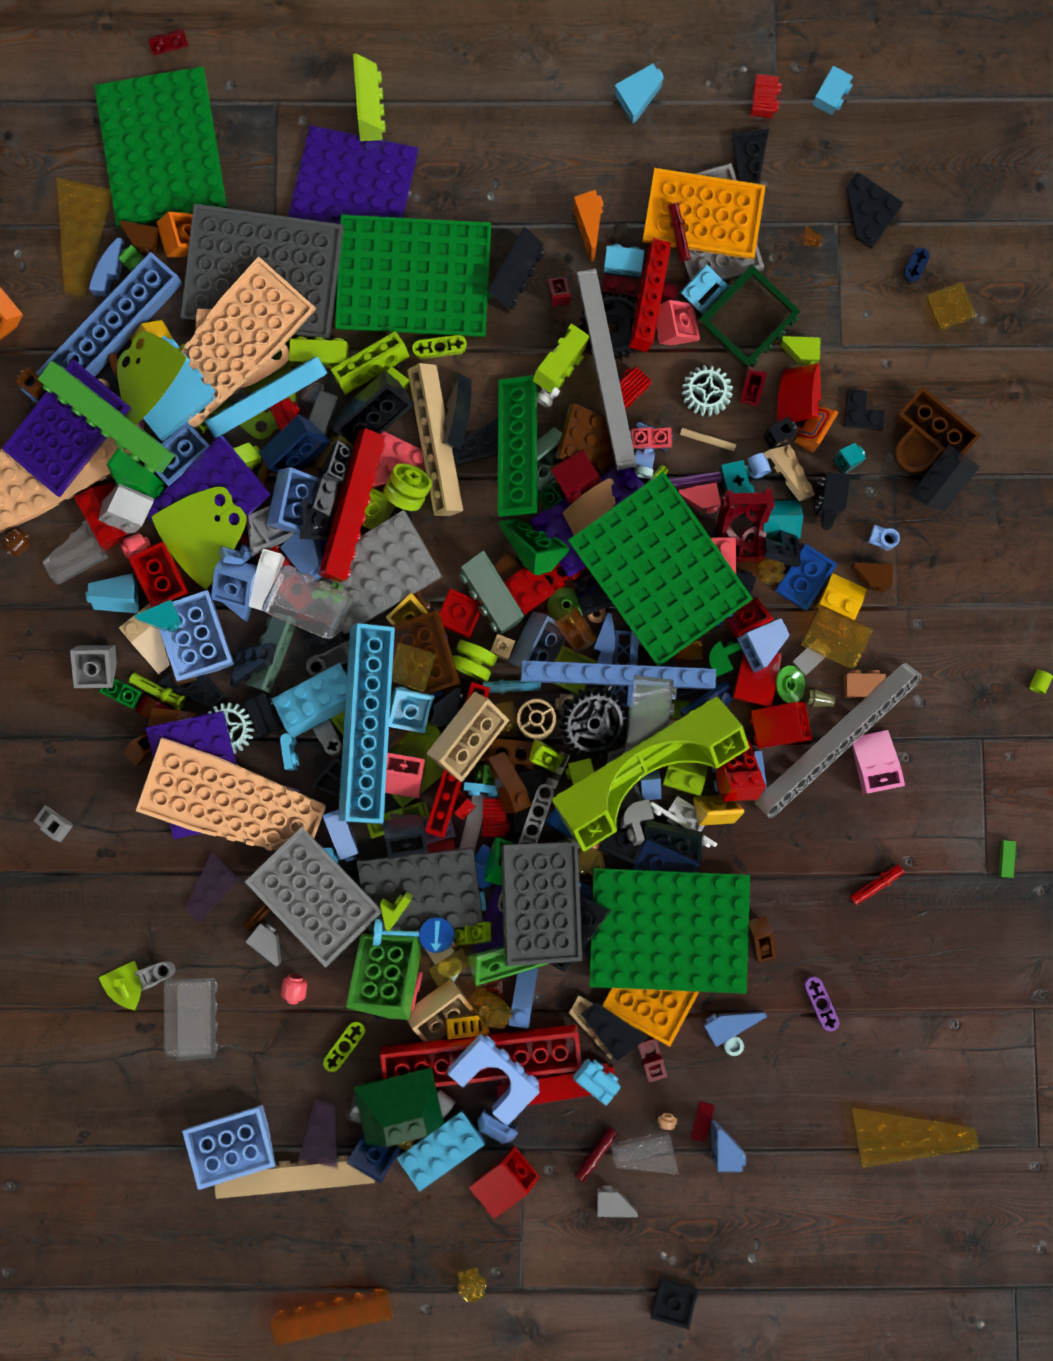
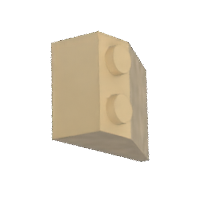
(147, 642)

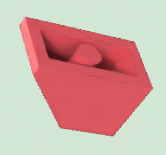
(702, 497)

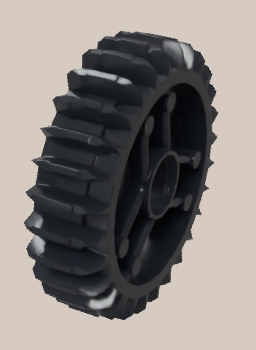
(620, 315)
(604, 734)

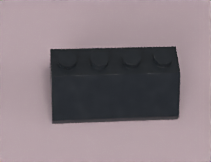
(516, 271)
(373, 408)

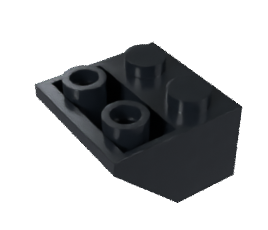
(445, 709)
(404, 837)

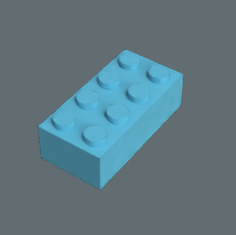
(313, 701)
(441, 1150)

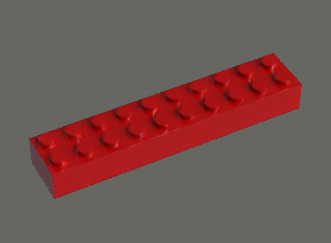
(536, 1050)

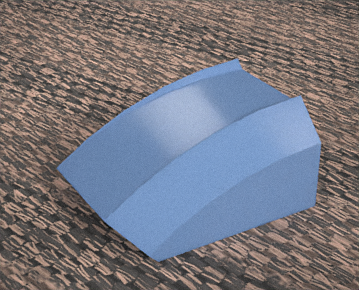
(494, 1128)

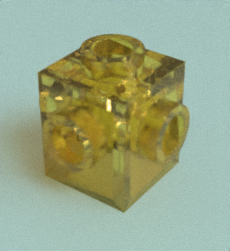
(768, 577)
(472, 1285)

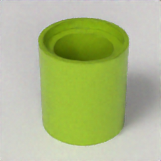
(1041, 682)

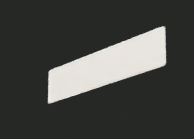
(473, 823)

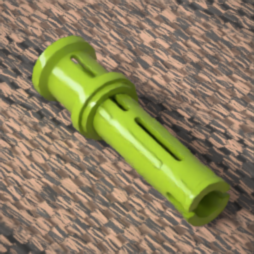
(165, 695)

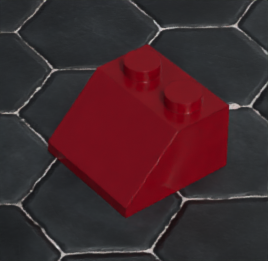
(575, 476)

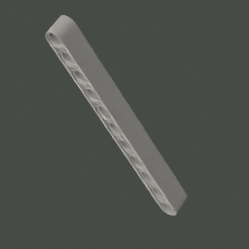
(606, 369)
(838, 740)

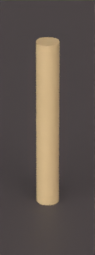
(708, 439)

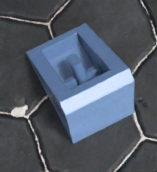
(651, 786)

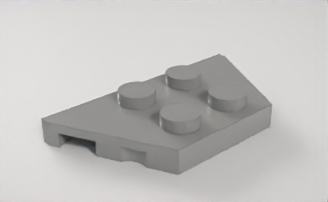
(264, 536)

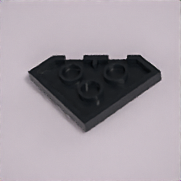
(870, 209)

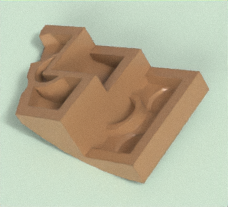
(590, 506)

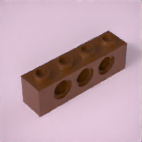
(512, 747)

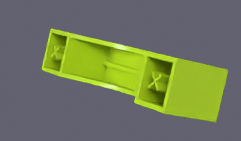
(703, 736)

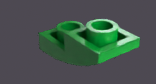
(122, 693)

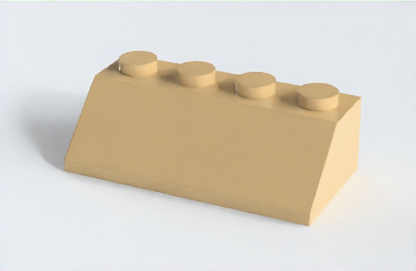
(468, 736)

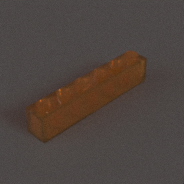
(332, 1317)

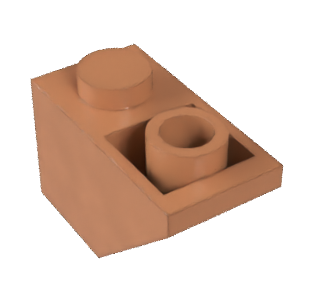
(861, 685)

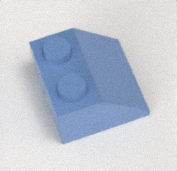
(233, 583)

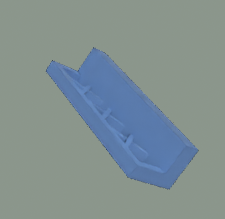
(633, 657)

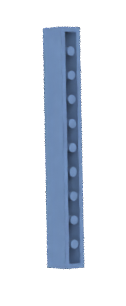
(614, 674)

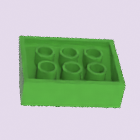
(385, 976)

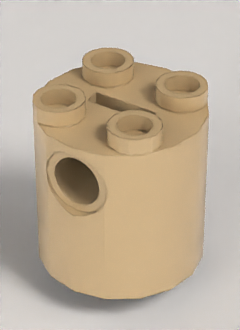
(545, 715)

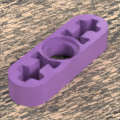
(822, 1019)

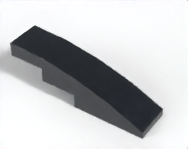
(458, 412)

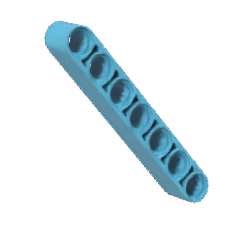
(266, 397)

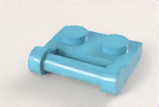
(700, 285)
(290, 758)

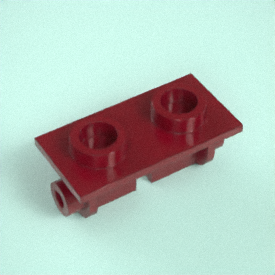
(166, 43)

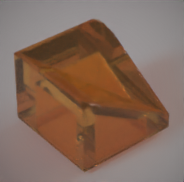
(811, 238)

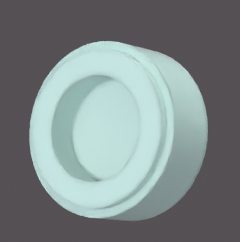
(643, 472)
(734, 1046)

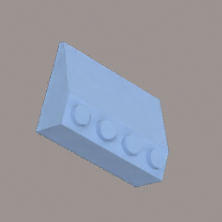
(200, 641)
(229, 1147)

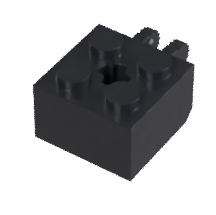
(832, 497)

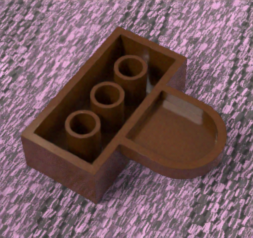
(929, 431)

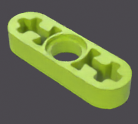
(426, 353)
(331, 1054)

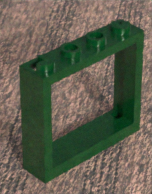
(705, 322)

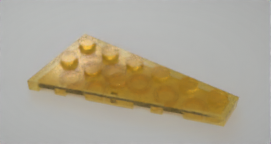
(81, 224)
(898, 1138)

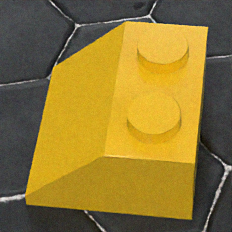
(842, 596)

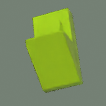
(392, 913)

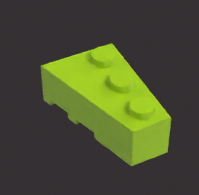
(562, 359)

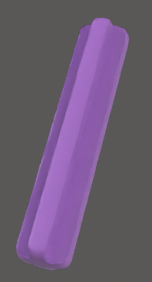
(697, 480)

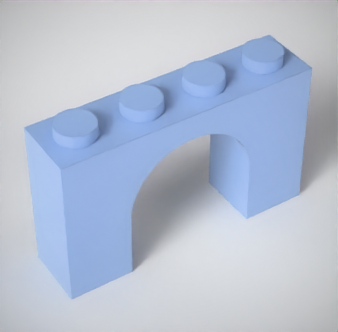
(484, 1054)

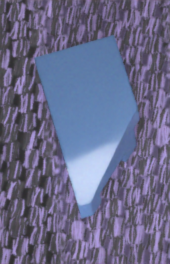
(235, 557)

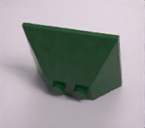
(399, 1108)

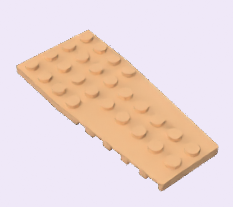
(245, 331)
(26, 497)
(224, 799)

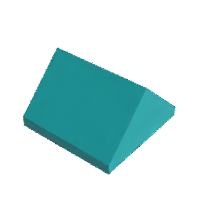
(785, 517)

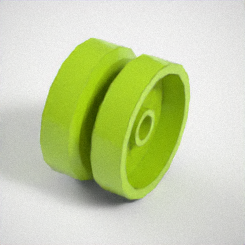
(407, 487)
(473, 660)

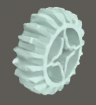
(714, 391)
(237, 726)

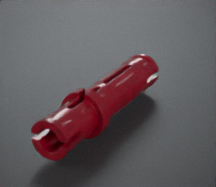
(677, 224)
(591, 1161)

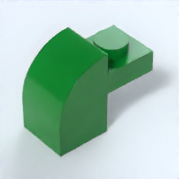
(718, 657)

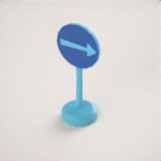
(435, 934)

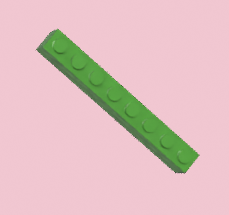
(106, 417)

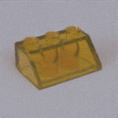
(836, 637)

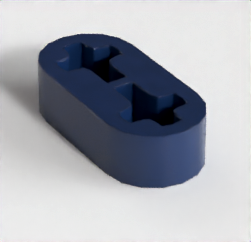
(913, 264)

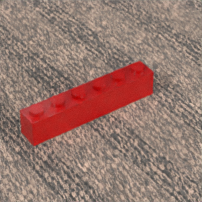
(555, 1086)

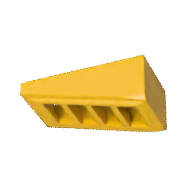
(478, 1027)

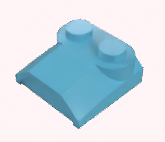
(409, 709)

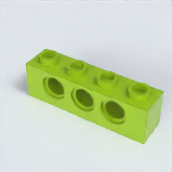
(370, 362)

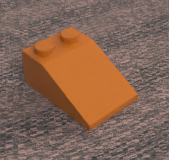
(587, 211)

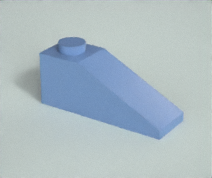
(523, 998)
(726, 1026)

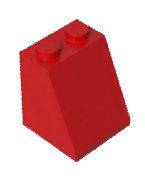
(781, 725)
(504, 1182)

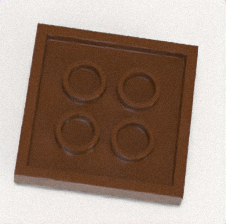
(588, 432)

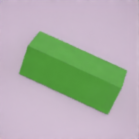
(491, 966)

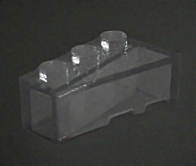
(75, 555)
(646, 1153)

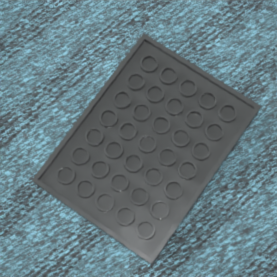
(297, 249)

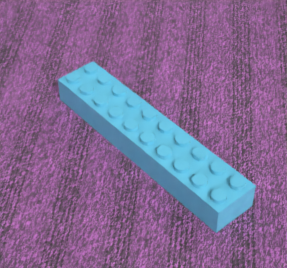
(366, 724)

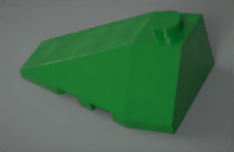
(134, 475)
(533, 548)

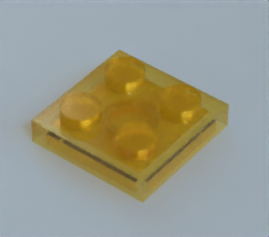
(950, 306)
(412, 666)

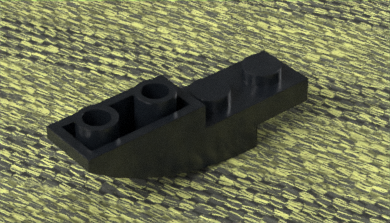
(329, 478)

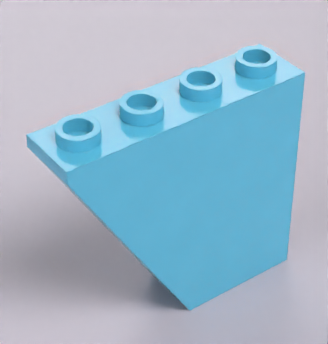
(181, 401)

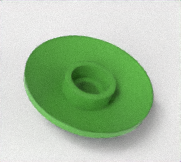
(556, 601)
(790, 684)

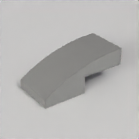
(807, 661)

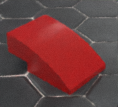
(799, 393)
(756, 687)

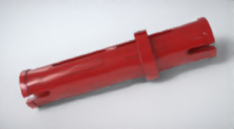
(884, 879)

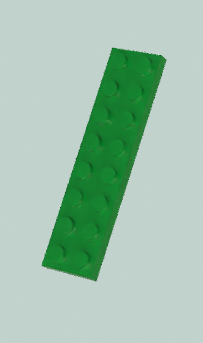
(517, 446)

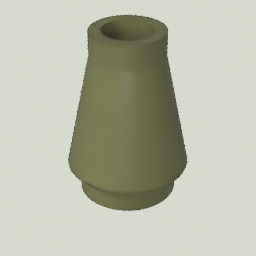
(817, 698)

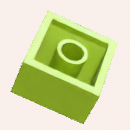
(686, 777)

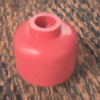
(134, 544)
(294, 988)

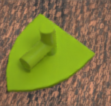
(123, 985)

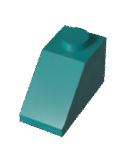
(849, 458)
(163, 617)

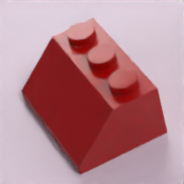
(90, 505)
(159, 575)

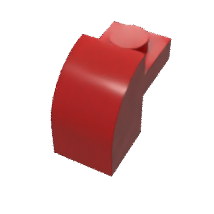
(463, 806)

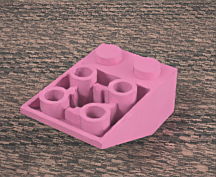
(877, 762)

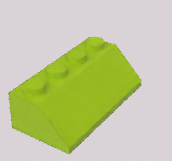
(368, 99)

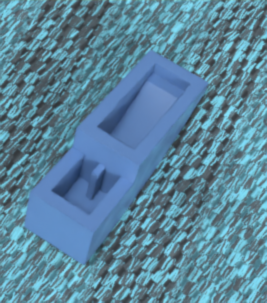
(107, 269)
(606, 642)

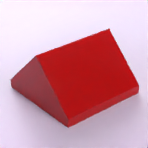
(749, 618)

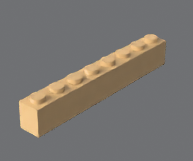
(437, 456)
(293, 1177)

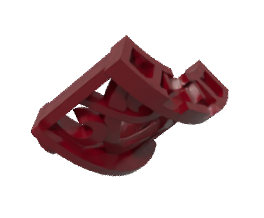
(763, 505)

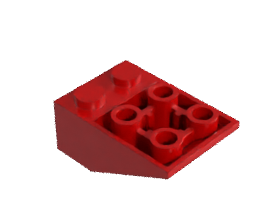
(740, 778)

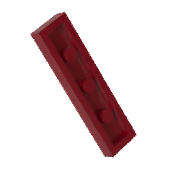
(632, 286)

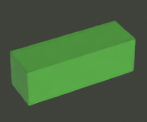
(1007, 859)

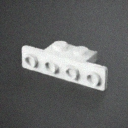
(682, 814)

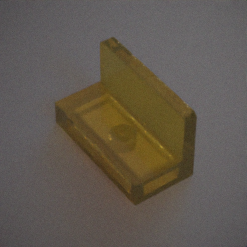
(449, 967)

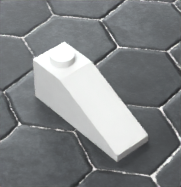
(266, 572)

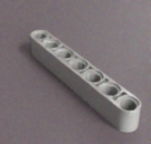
(537, 821)

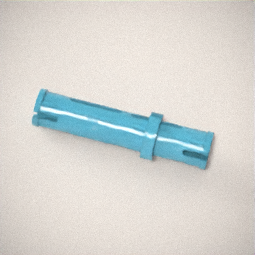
(512, 686)

